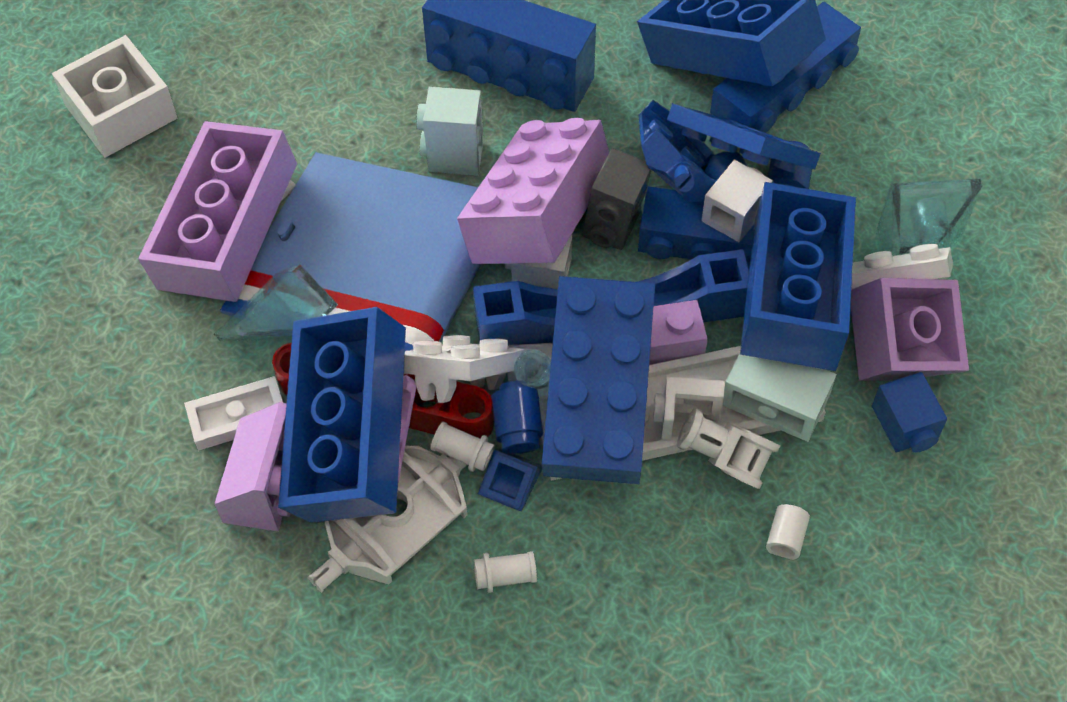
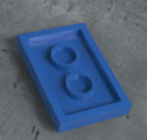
(753, 144)

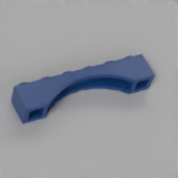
(528, 312)

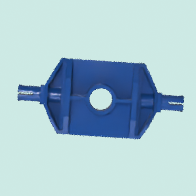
(673, 155)

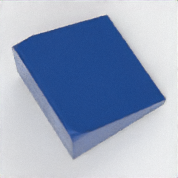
(509, 479)

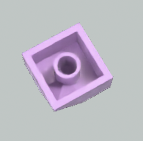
(908, 328)

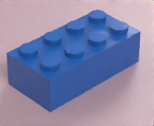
(733, 37)
(513, 47)
(800, 277)
(598, 380)
(343, 416)

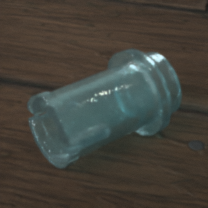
(526, 367)

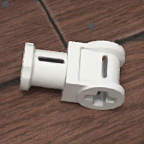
(734, 449)

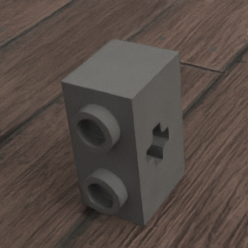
(616, 200)

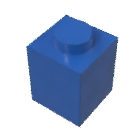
(909, 413)

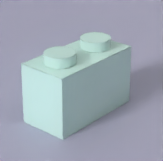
(451, 130)
(779, 393)

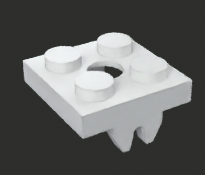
(440, 365)

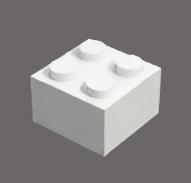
(115, 95)

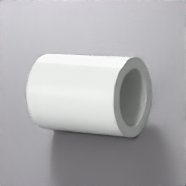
(788, 531)

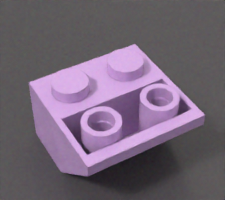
(253, 471)

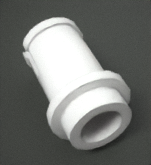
(463, 446)
(504, 570)

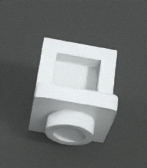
(683, 396)

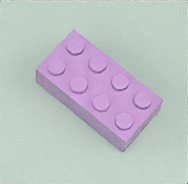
(534, 193)
(219, 211)

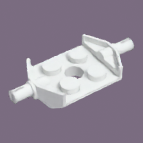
(381, 543)

